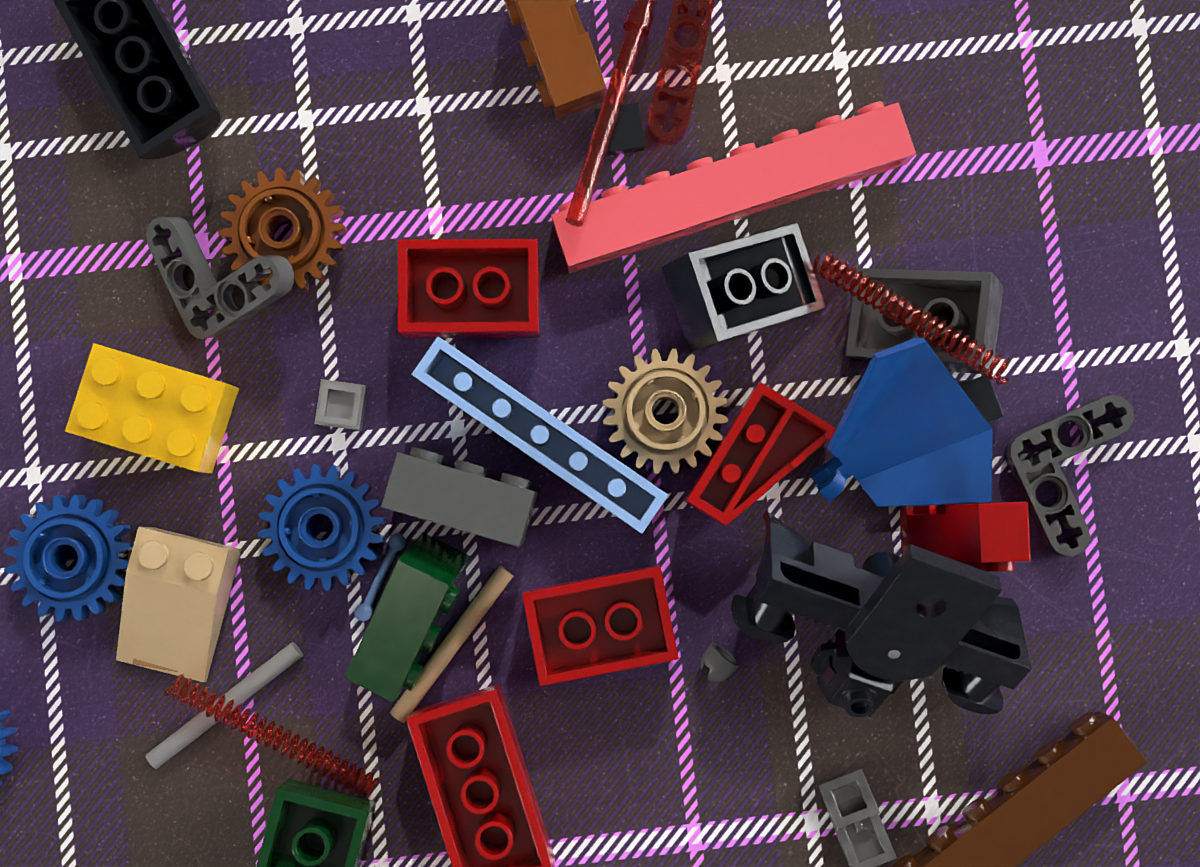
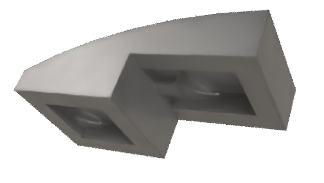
(857, 820)

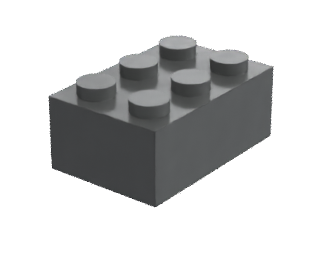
(460, 496)

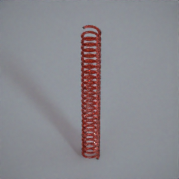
(850, 273)
(276, 735)

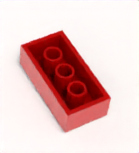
(480, 782)

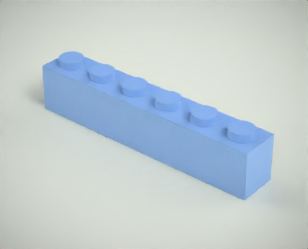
(540, 435)

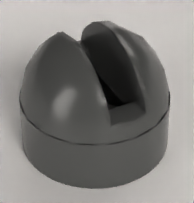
(718, 664)

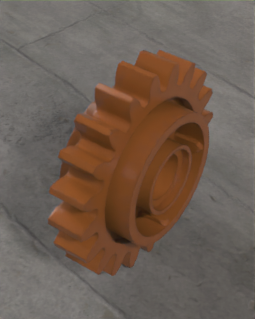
(282, 202)

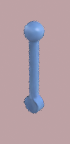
(365, 610)

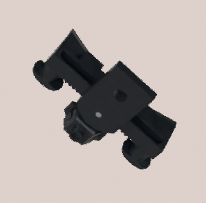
(892, 618)

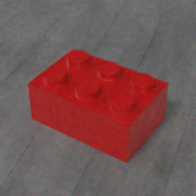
(468, 288)
(600, 625)

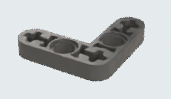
(206, 292)
(1047, 467)

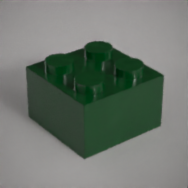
(315, 827)

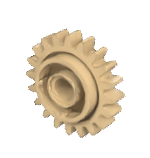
(665, 382)

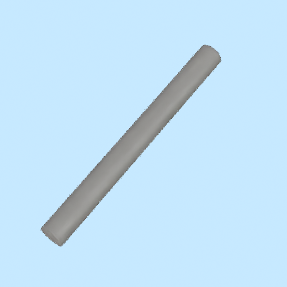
(238, 693)

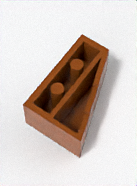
(560, 52)

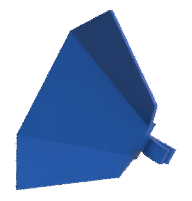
(910, 435)

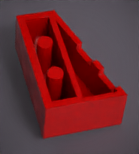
(972, 533)

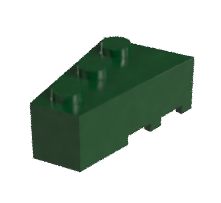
(408, 617)

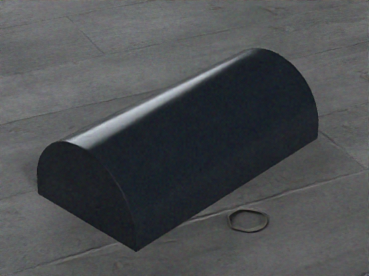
(143, 73)

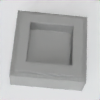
(341, 404)

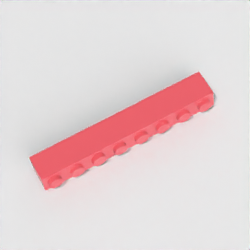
(736, 186)

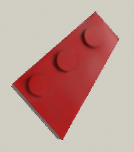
(755, 453)

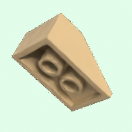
(175, 601)

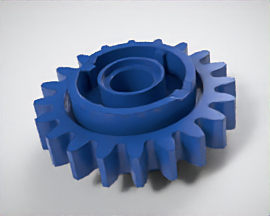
(293, 527)
(42, 557)

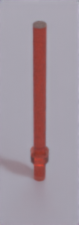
(637, 26)

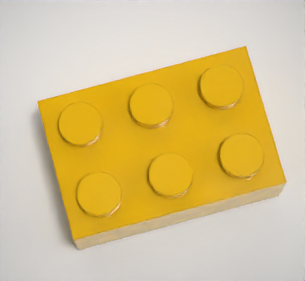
(152, 409)

